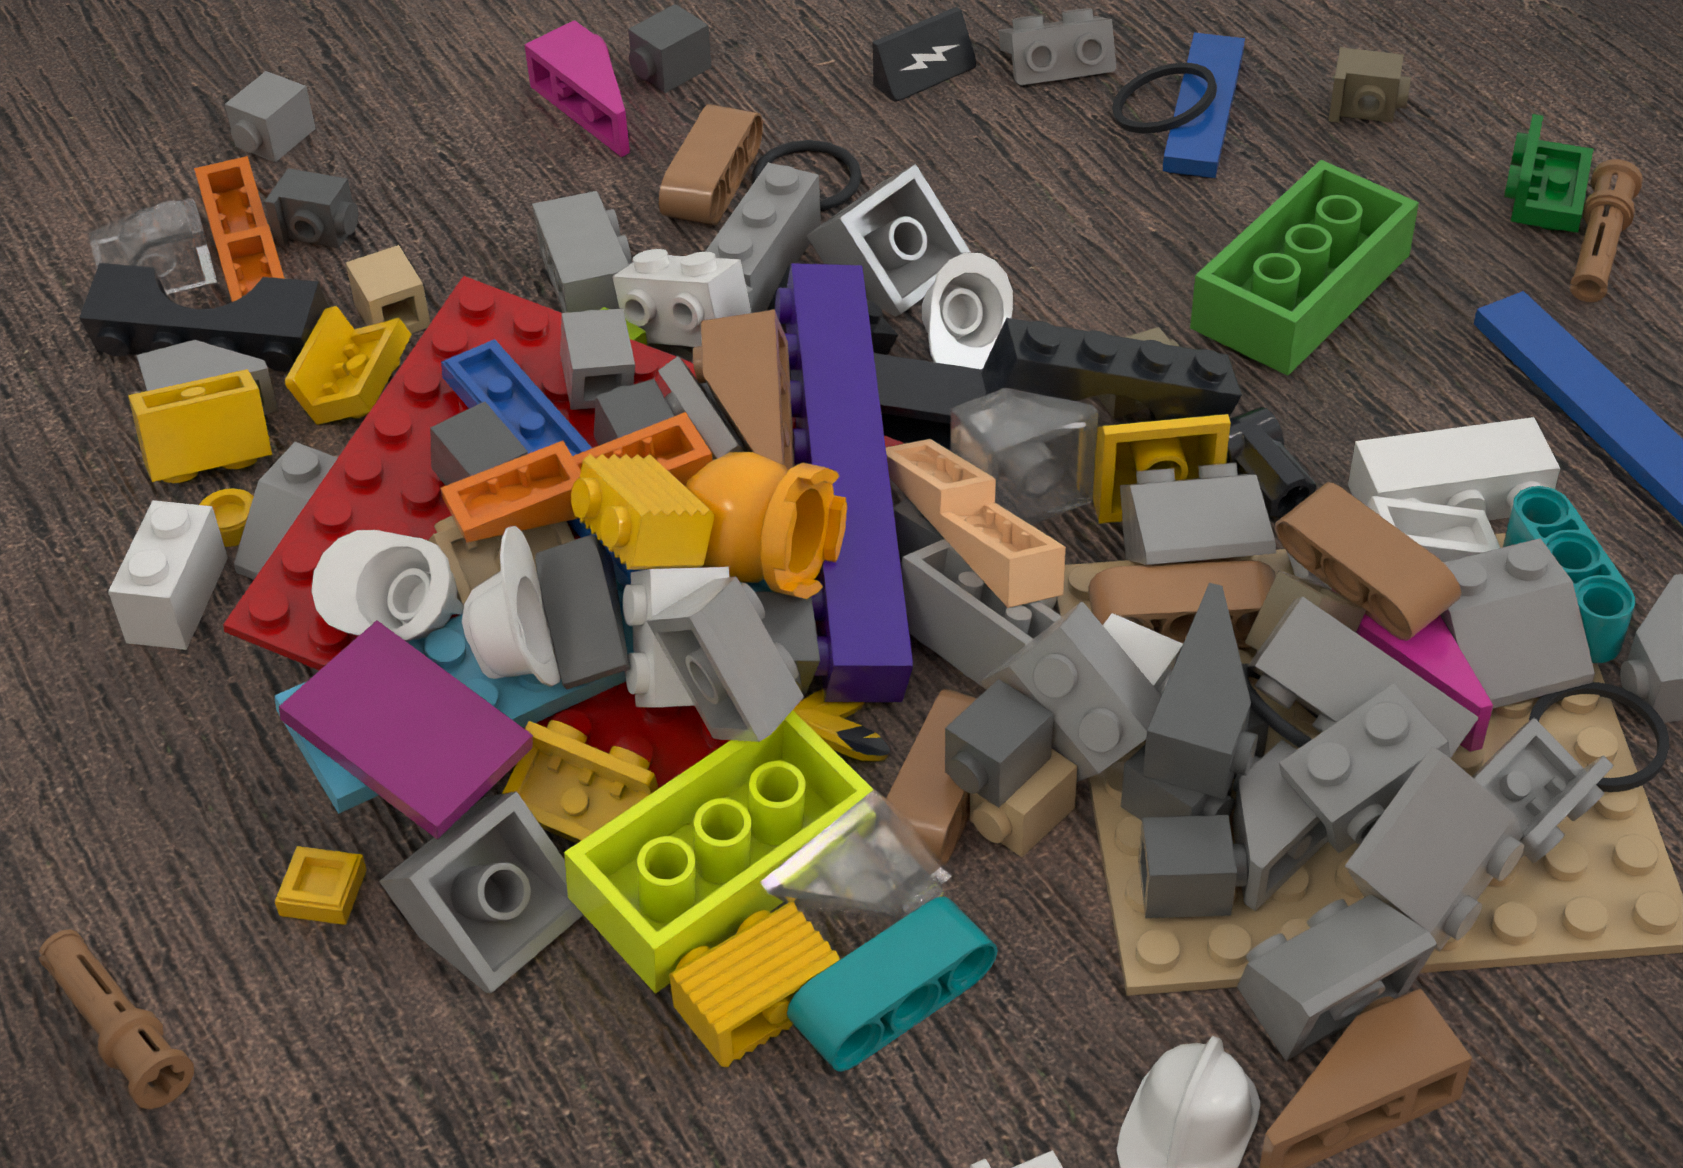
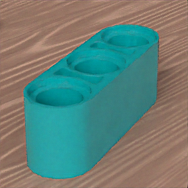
(1600, 589)
(891, 983)

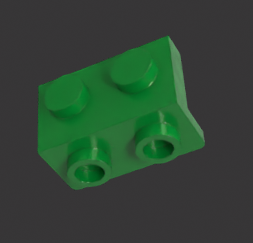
(1547, 180)

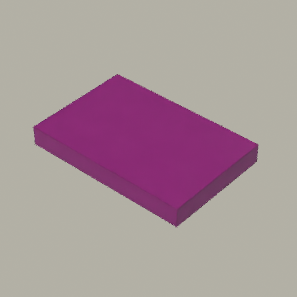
(406, 728)

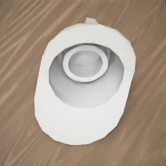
(966, 310)
(388, 580)
(508, 618)
(1190, 1111)

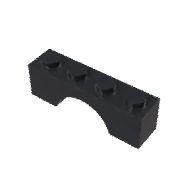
(133, 316)
(1086, 364)

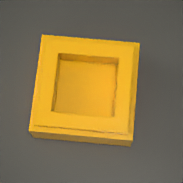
(321, 885)

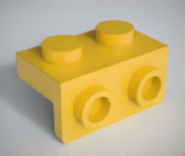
(345, 367)
(574, 785)

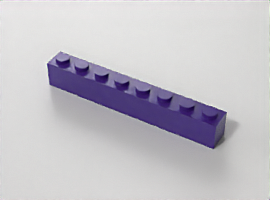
(841, 428)

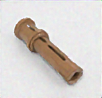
(1594, 270)
(128, 1035)

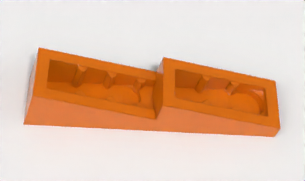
(238, 225)
(539, 485)

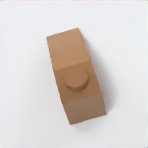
(749, 378)
(1379, 1074)

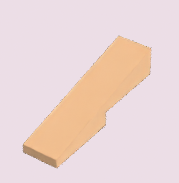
(960, 503)

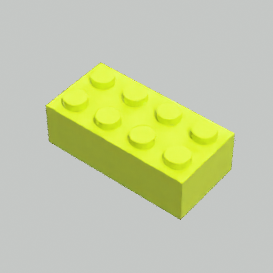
(693, 852)

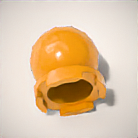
(771, 520)

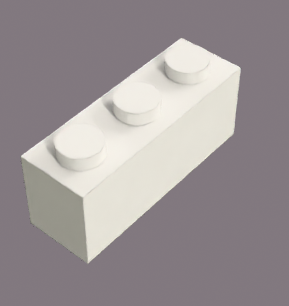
(1456, 466)

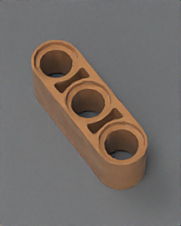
(711, 164)
(1368, 561)
(1170, 594)
(922, 787)

